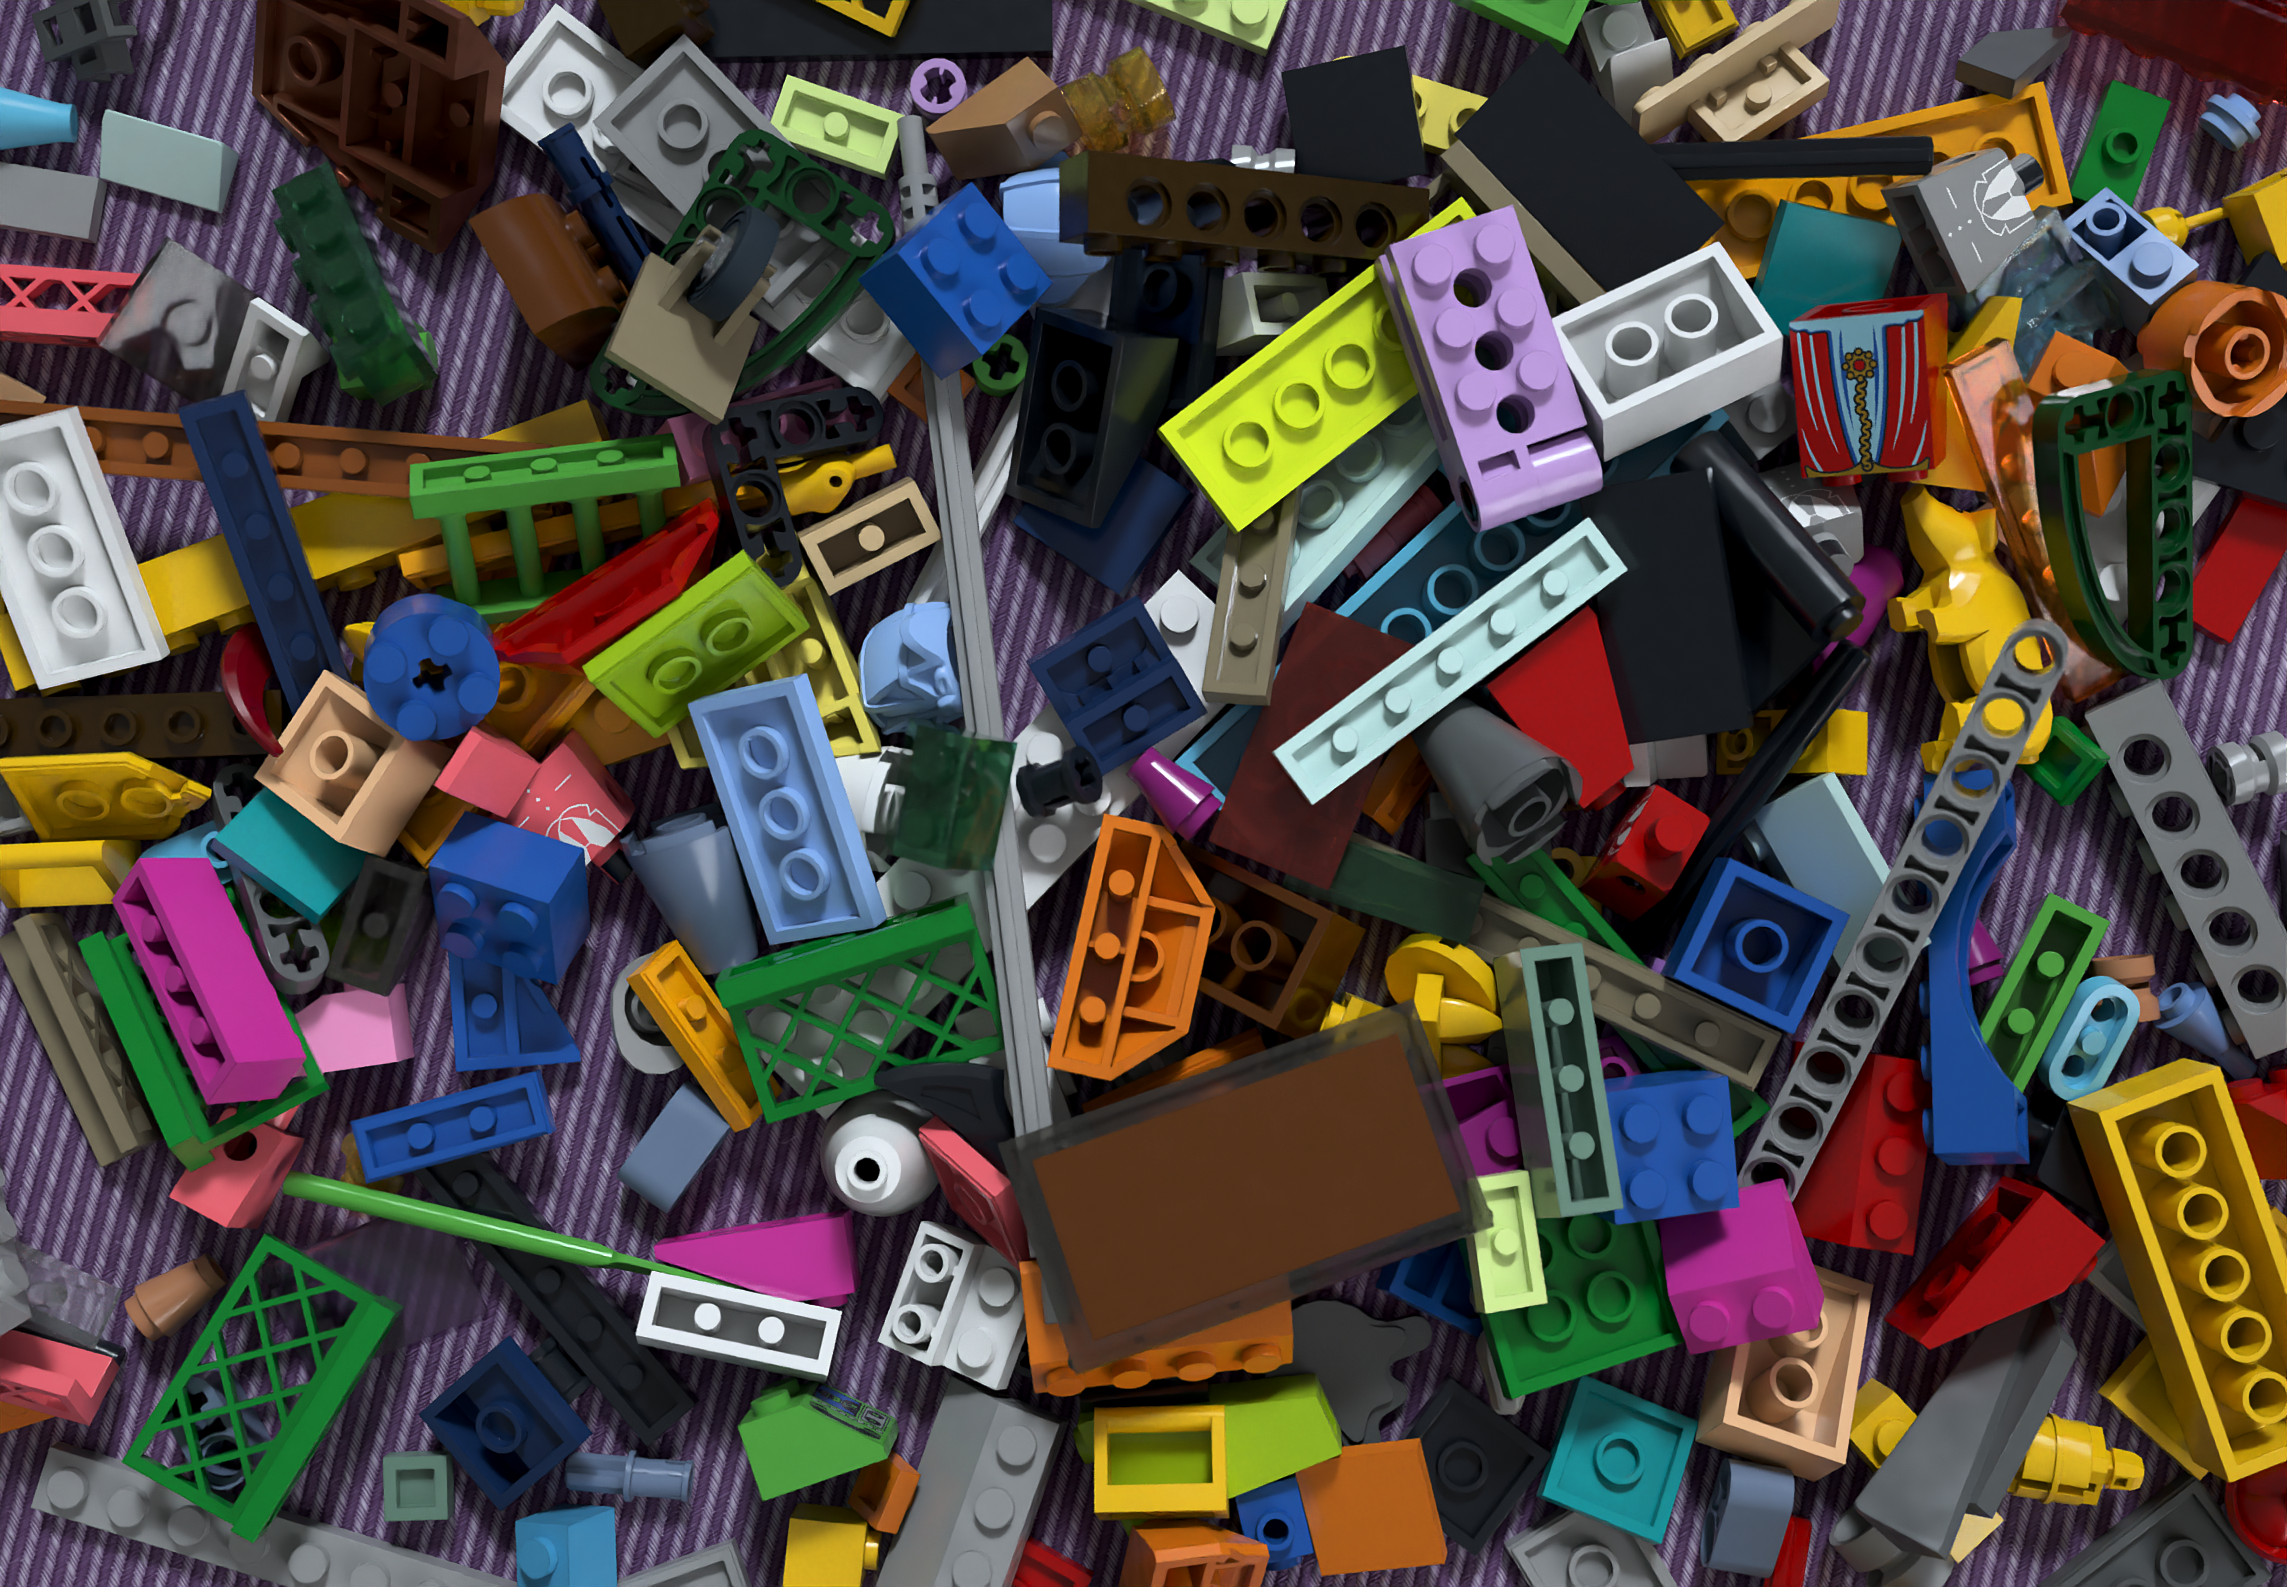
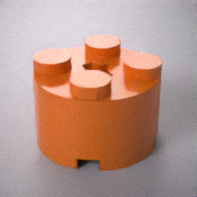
(2225, 343)

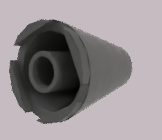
(1496, 780)

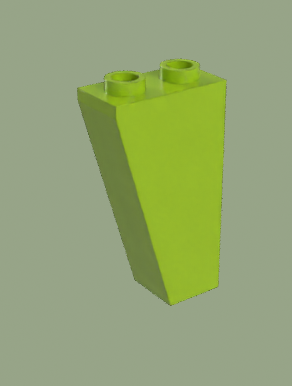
(1270, 1433)

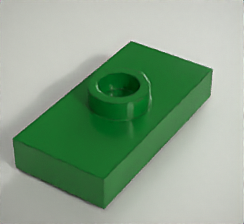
(2118, 143)

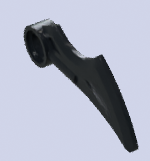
(962, 1096)

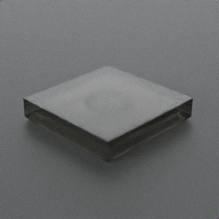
(180, 322)

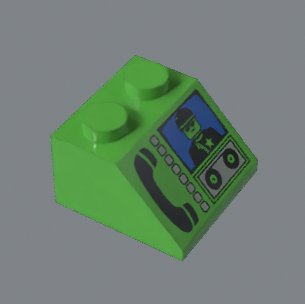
(810, 1435)

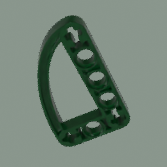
(777, 190)
(2145, 403)

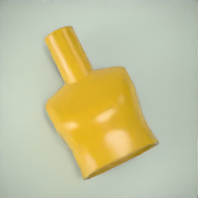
(825, 480)

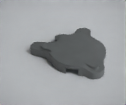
(1354, 1360)

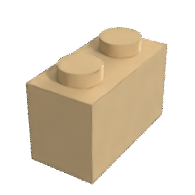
(869, 535)

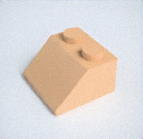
(351, 767)

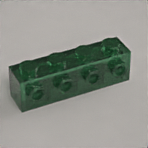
(352, 284)

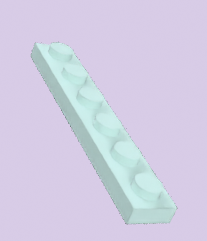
(1449, 661)

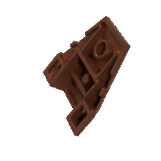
(392, 97)

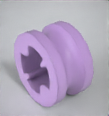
(919, 88)

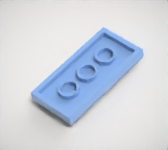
(788, 810)

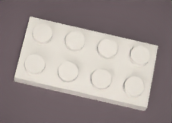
(68, 557)

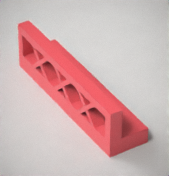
(78, 326)
(53, 1376)

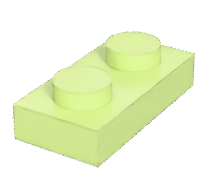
(837, 127)
(1507, 1256)

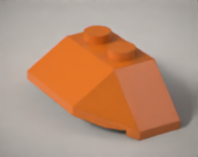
(1132, 953)
(1191, 1556)

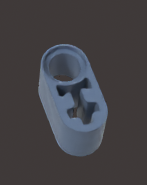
(675, 1148)
(223, 1474)
(1747, 1518)

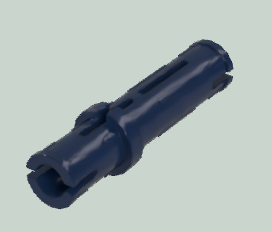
(596, 200)

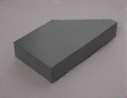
(2011, 59)

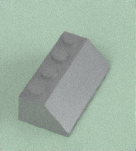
(975, 1491)

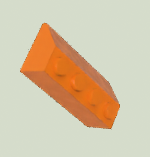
(1251, 1343)

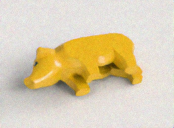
(1969, 612)

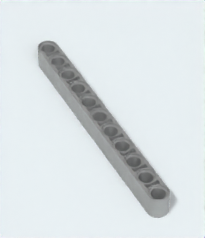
(1904, 923)

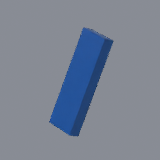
(453, 1126)

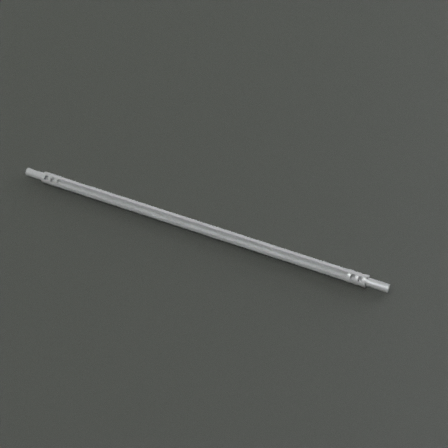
(980, 694)

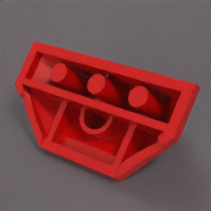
(613, 597)

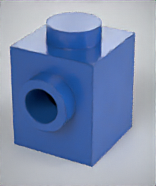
(1276, 1518)

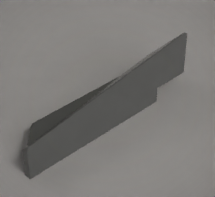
(1971, 1433)

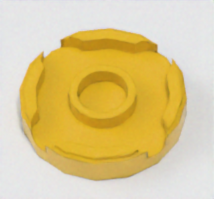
(1463, 970)

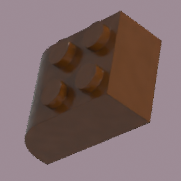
(554, 274)
(1270, 947)

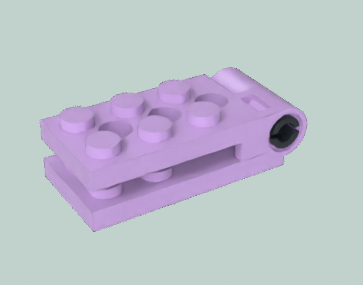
(1490, 471)

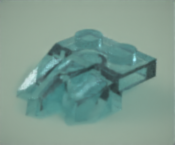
(2057, 290)

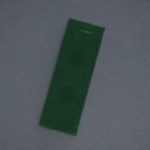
(1401, 891)

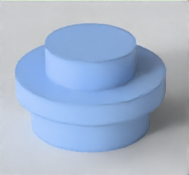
(2231, 120)

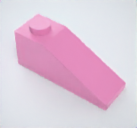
(357, 1029)

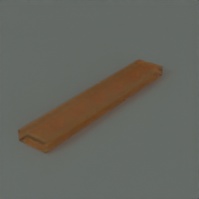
(1999, 430)

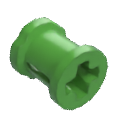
(1009, 382)

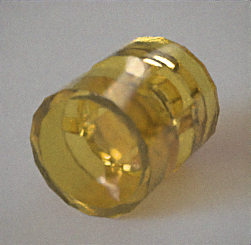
(1136, 89)

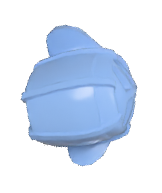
(1032, 215)
(911, 668)

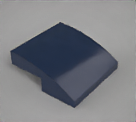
(1128, 535)
(1117, 685)

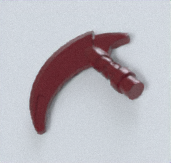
(243, 673)

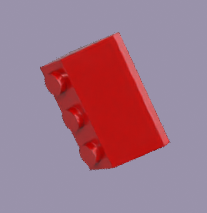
(1873, 1160)

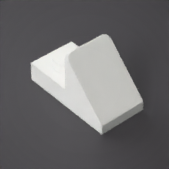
(1624, 54)
(272, 360)

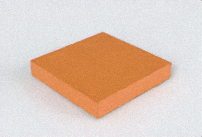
(1372, 1509)

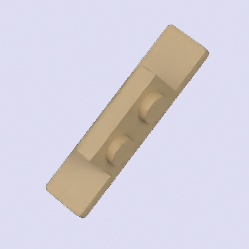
(1746, 84)

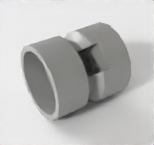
(1885, 1564)

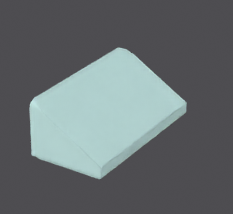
(166, 161)

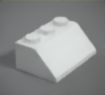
(1667, 350)

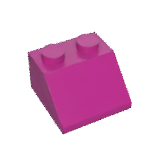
(1740, 1271)

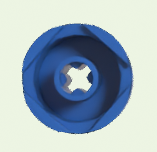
(412, 698)

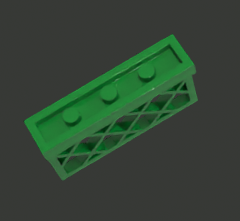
(844, 956)
(159, 1060)
(301, 1428)

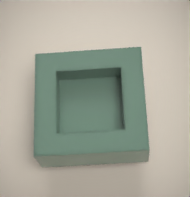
(418, 1485)

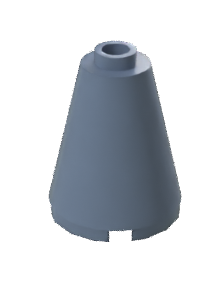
(698, 886)

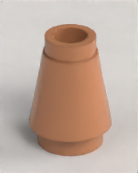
(173, 1298)

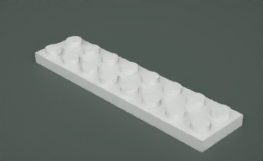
(574, 76)

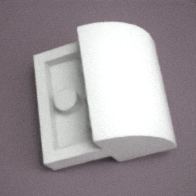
(958, 1306)

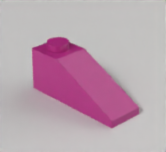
(784, 1258)

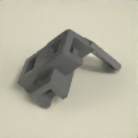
(90, 37)

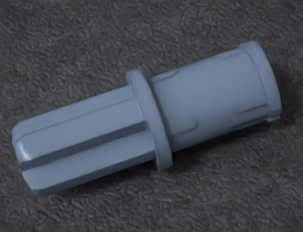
(630, 1475)

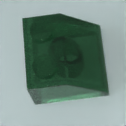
(949, 796)

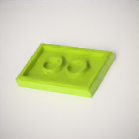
(697, 645)

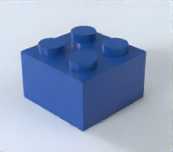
(956, 281)
(510, 897)
(1755, 944)
(1672, 1144)

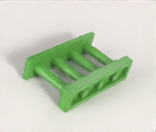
(533, 477)

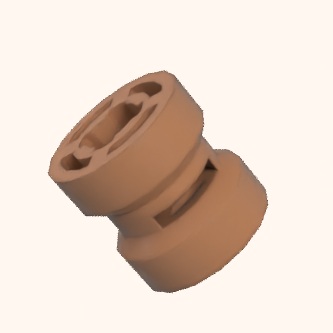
(2134, 973)

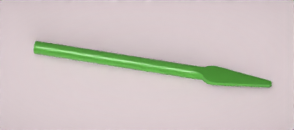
(473, 1226)

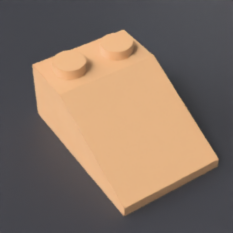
(1794, 1393)

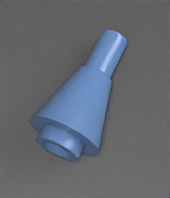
(2195, 1020)

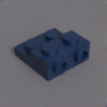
(505, 1423)

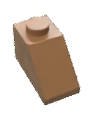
(1006, 125)

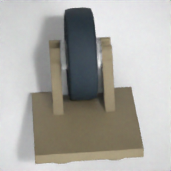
(691, 321)

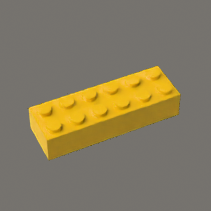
(2196, 1256)

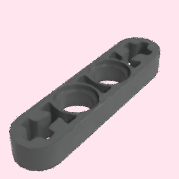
(268, 932)

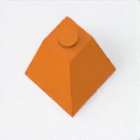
(2069, 364)

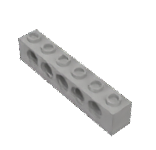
(2150, 715)

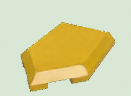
(101, 796)

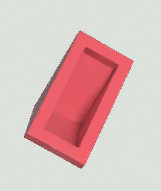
(488, 770)

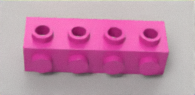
(208, 980)

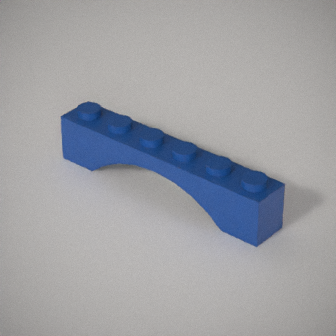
(1976, 1107)

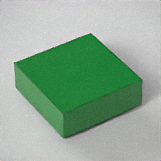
(2066, 762)

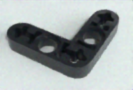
(766, 450)

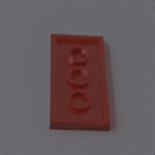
(1263, 808)

